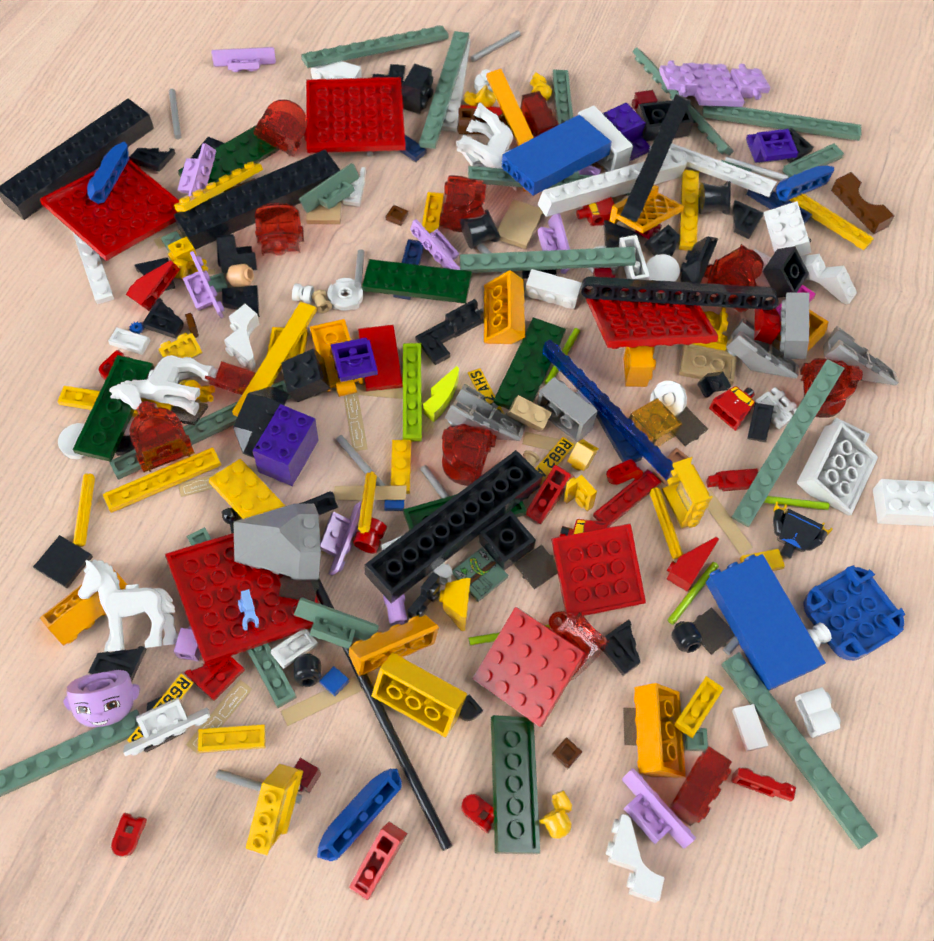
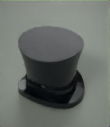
(714, 198)
(479, 229)

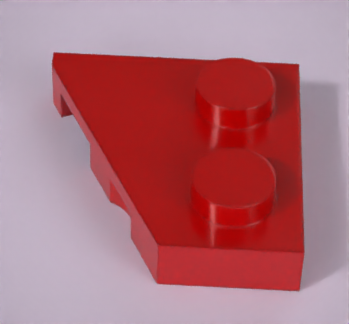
(216, 676)

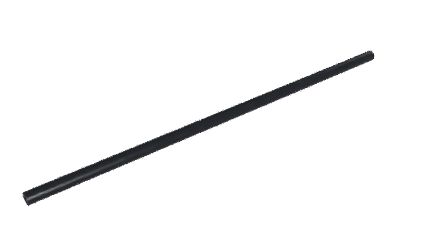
(396, 744)

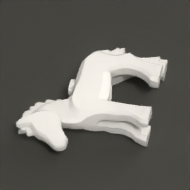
(496, 131)
(163, 384)
(129, 602)

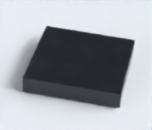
(62, 561)

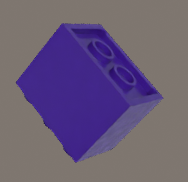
(286, 445)

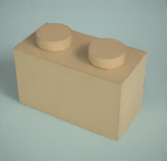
(529, 413)

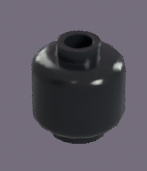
(686, 636)
(307, 670)

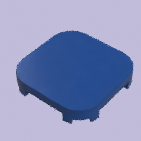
(854, 612)

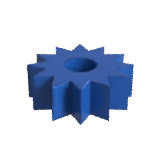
(136, 327)

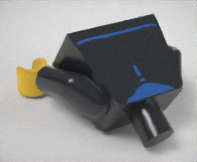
(797, 531)

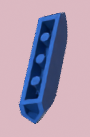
(108, 173)
(804, 182)
(358, 814)

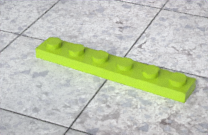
(412, 392)

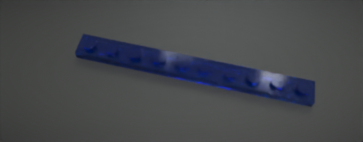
(611, 412)

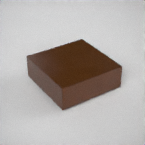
(397, 215)
(191, 324)
(567, 753)

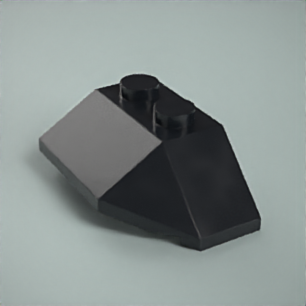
(698, 260)
(255, 416)

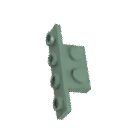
(331, 190)
(333, 624)

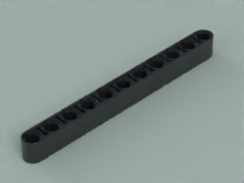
(655, 158)
(685, 298)

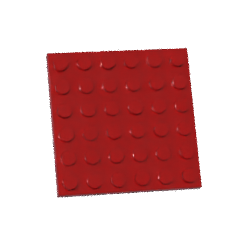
(354, 115)
(128, 216)
(650, 324)
(210, 593)

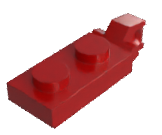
(732, 479)
(763, 784)

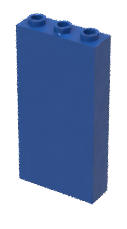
(556, 154)
(764, 621)

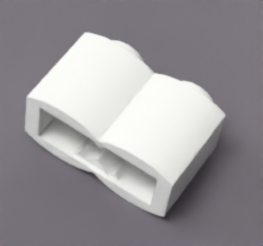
(817, 712)

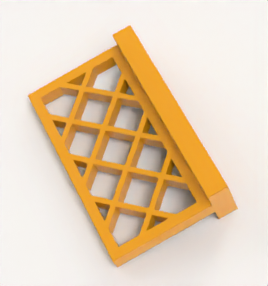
(651, 201)

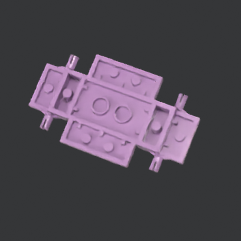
(714, 84)

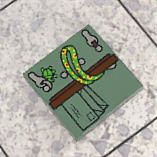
(483, 574)

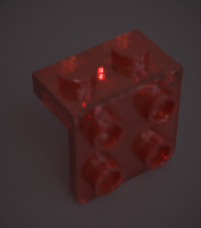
(231, 378)

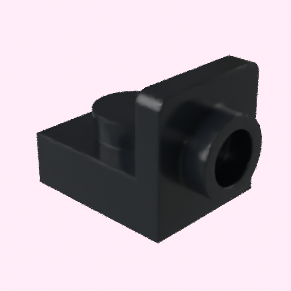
(713, 383)

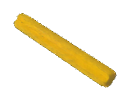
(367, 502)
(84, 509)
(666, 523)

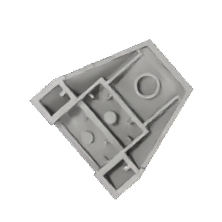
(842, 347)
(759, 355)
(474, 411)
(281, 541)

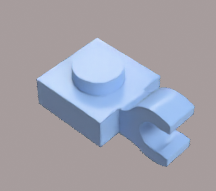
(246, 605)

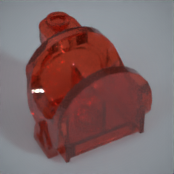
(282, 126)
(462, 201)
(278, 228)
(736, 268)
(841, 391)
(158, 436)
(465, 452)
(581, 634)

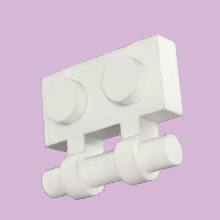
(781, 414)

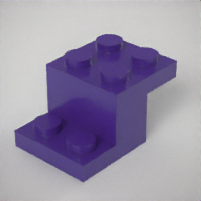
(630, 126)
(771, 145)
(354, 359)

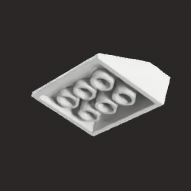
(838, 468)

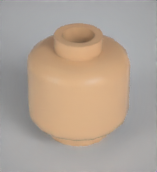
(240, 275)

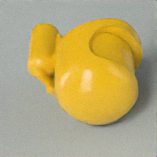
(539, 84)
(484, 97)
(188, 267)
(205, 391)
(557, 820)

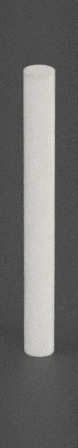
(759, 170)

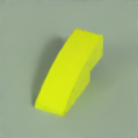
(441, 395)

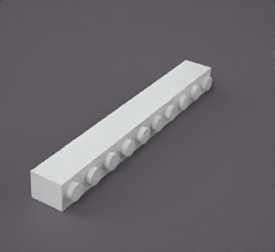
(605, 185)

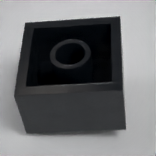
(417, 88)
(785, 271)
(305, 375)
(507, 540)

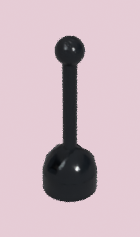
(229, 516)

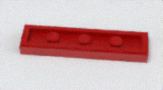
(627, 498)

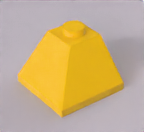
(455, 601)

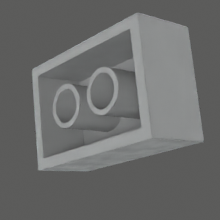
(795, 326)
(568, 409)

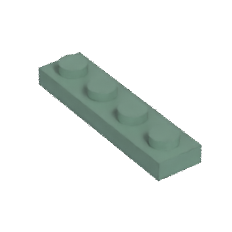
(819, 158)

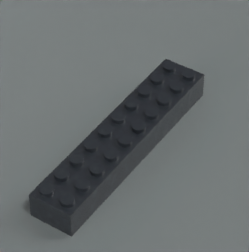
(74, 157)
(237, 207)
(452, 526)

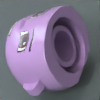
(101, 698)

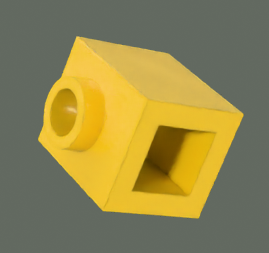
(180, 250)
(582, 455)

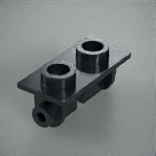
(323, 503)

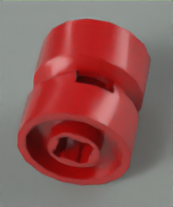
(370, 541)

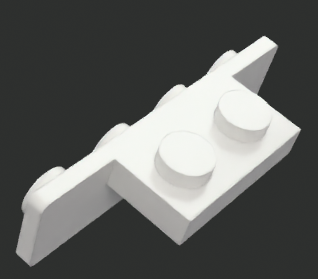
(164, 722)

